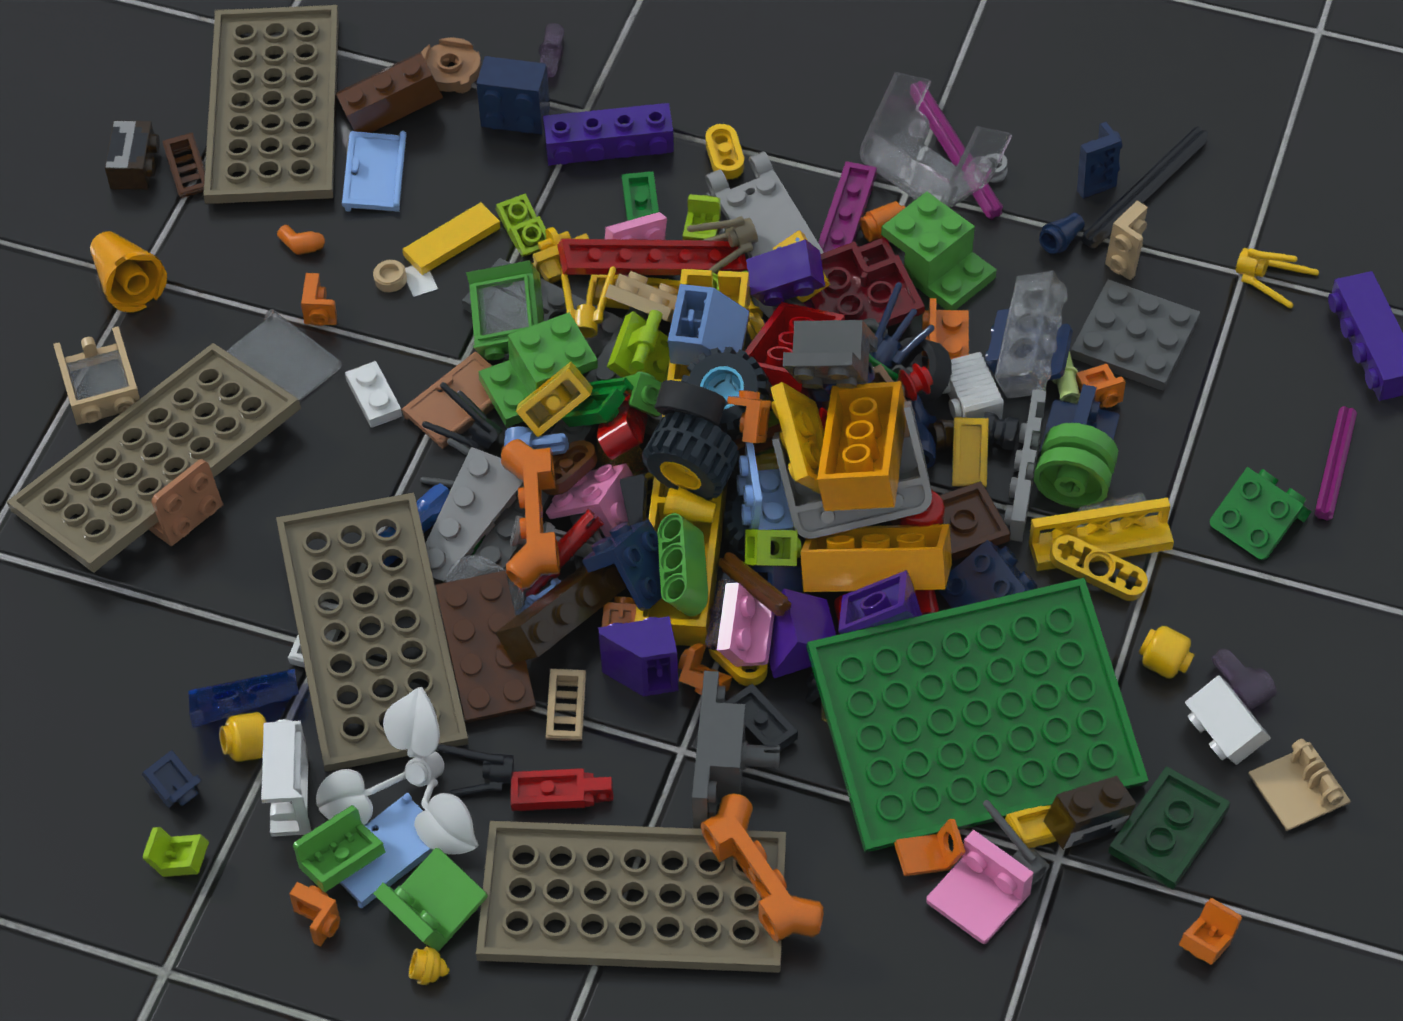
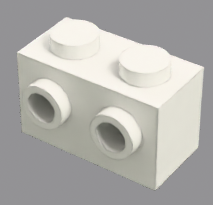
(1226, 720)

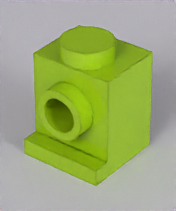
(759, 545)

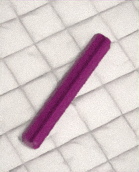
(1335, 463)

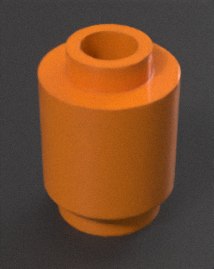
(876, 218)

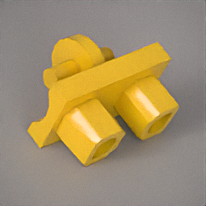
(547, 259)

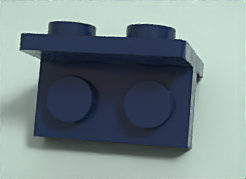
(1085, 412)

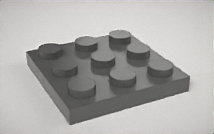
(1135, 334)

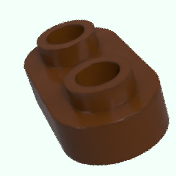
(572, 466)

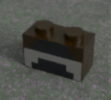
(131, 155)
(1089, 812)

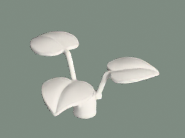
(410, 726)

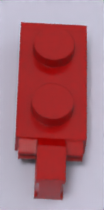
(558, 789)

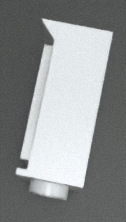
(285, 777)

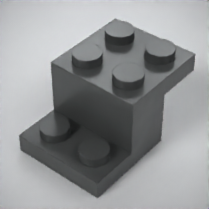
(830, 353)

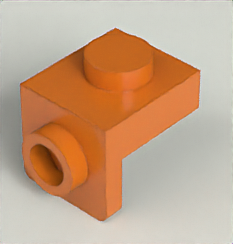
(1108, 390)
(693, 671)
(319, 908)
(1211, 931)

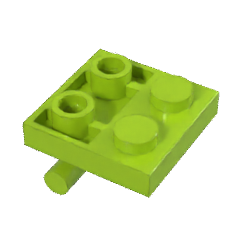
(641, 347)

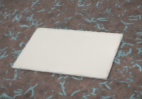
(419, 283)

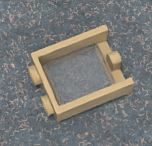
(98, 379)

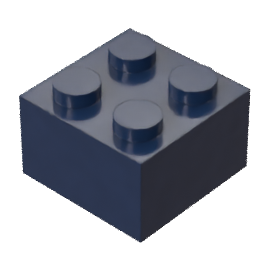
(513, 95)

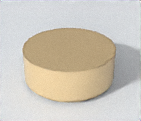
(390, 275)

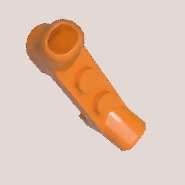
(541, 551)
(778, 910)

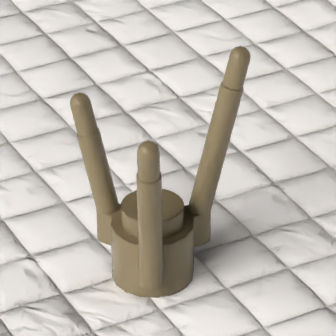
(740, 234)

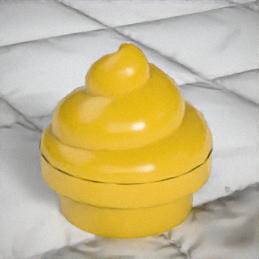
(427, 966)

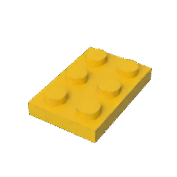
(801, 433)

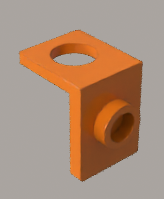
(930, 852)

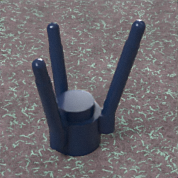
(889, 347)

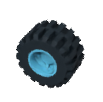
(726, 375)

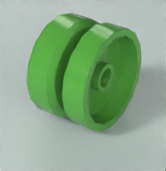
(1076, 465)

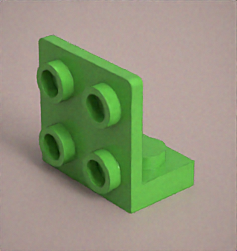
(434, 899)

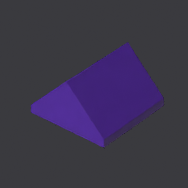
(879, 604)
(804, 622)

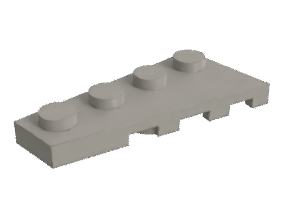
(1025, 463)
(470, 510)

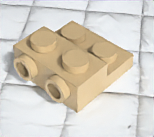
(637, 294)

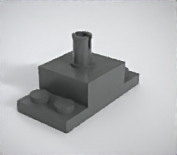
(722, 750)

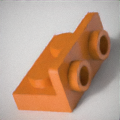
(950, 329)

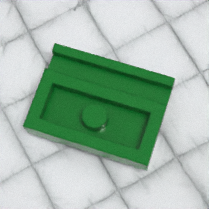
(601, 404)

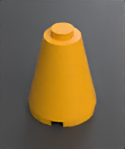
(127, 272)

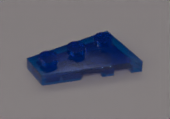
(235, 697)

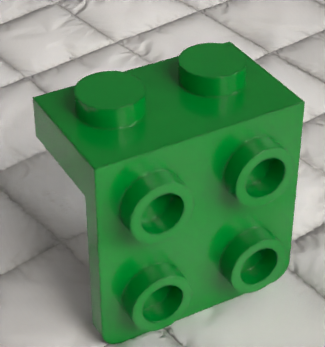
(1258, 512)

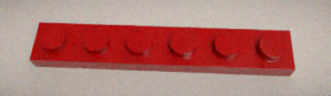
(644, 256)

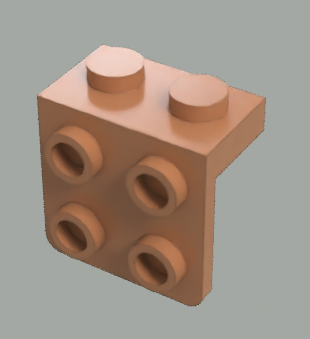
(185, 503)

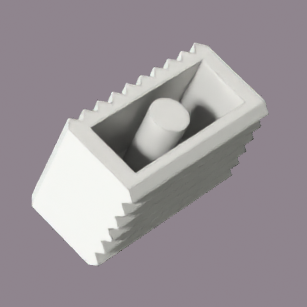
(973, 388)

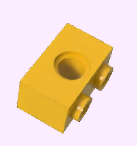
(554, 399)

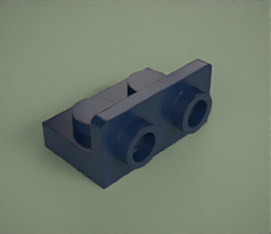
(1099, 162)

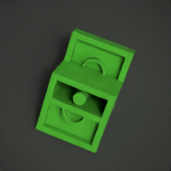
(939, 251)
(534, 358)

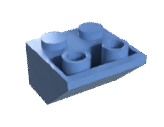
(703, 322)

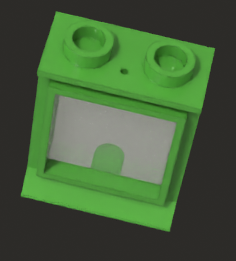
(502, 303)

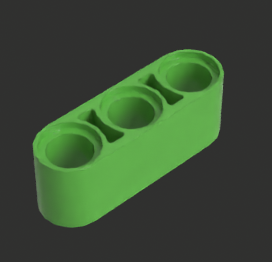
(682, 565)

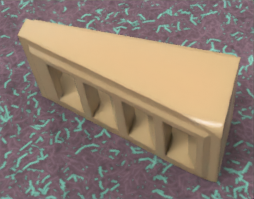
(572, 678)

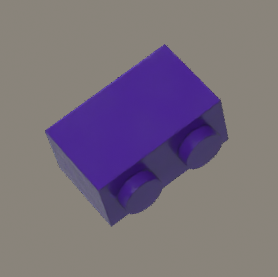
(785, 273)

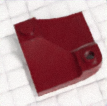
(864, 281)

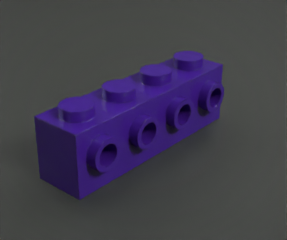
(615, 134)

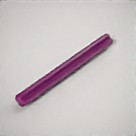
(954, 149)

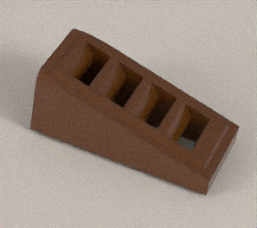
(180, 145)

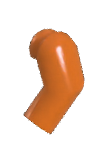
(301, 242)

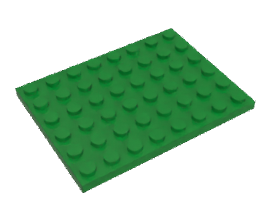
(972, 709)

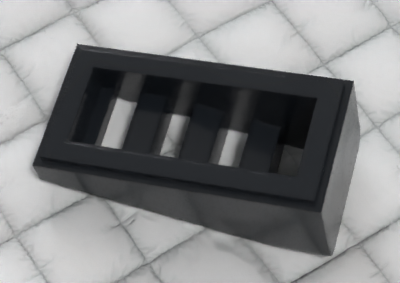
(637, 496)

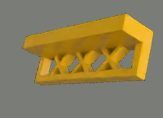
(1121, 538)

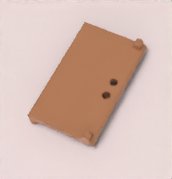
(444, 411)

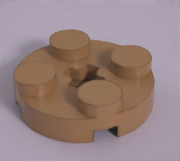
(466, 60)

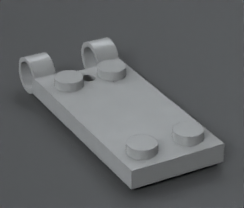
(762, 201)

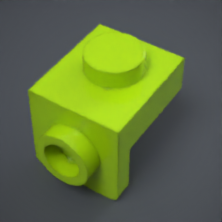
(702, 210)
(175, 854)

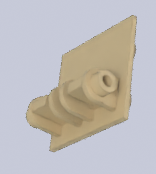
(1299, 786)

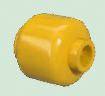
(1166, 652)
(243, 736)

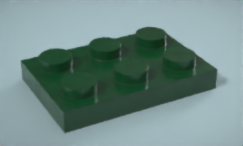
(1169, 827)

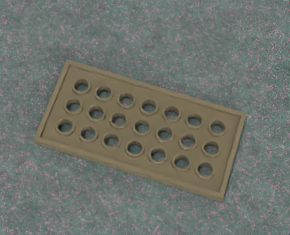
(287, 136)
(223, 448)
(314, 623)
(610, 945)

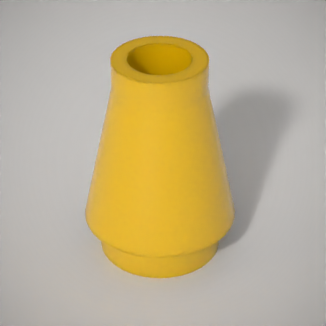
(689, 505)

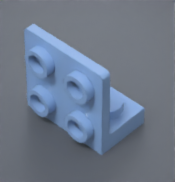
(763, 493)

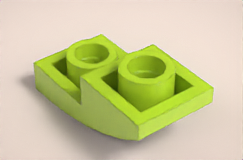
(521, 224)

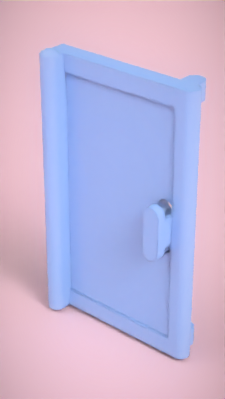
(378, 171)
(402, 850)

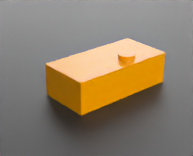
(862, 447)
(874, 553)

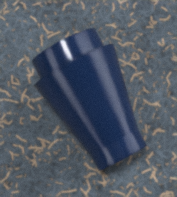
(1060, 233)

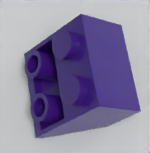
(641, 655)

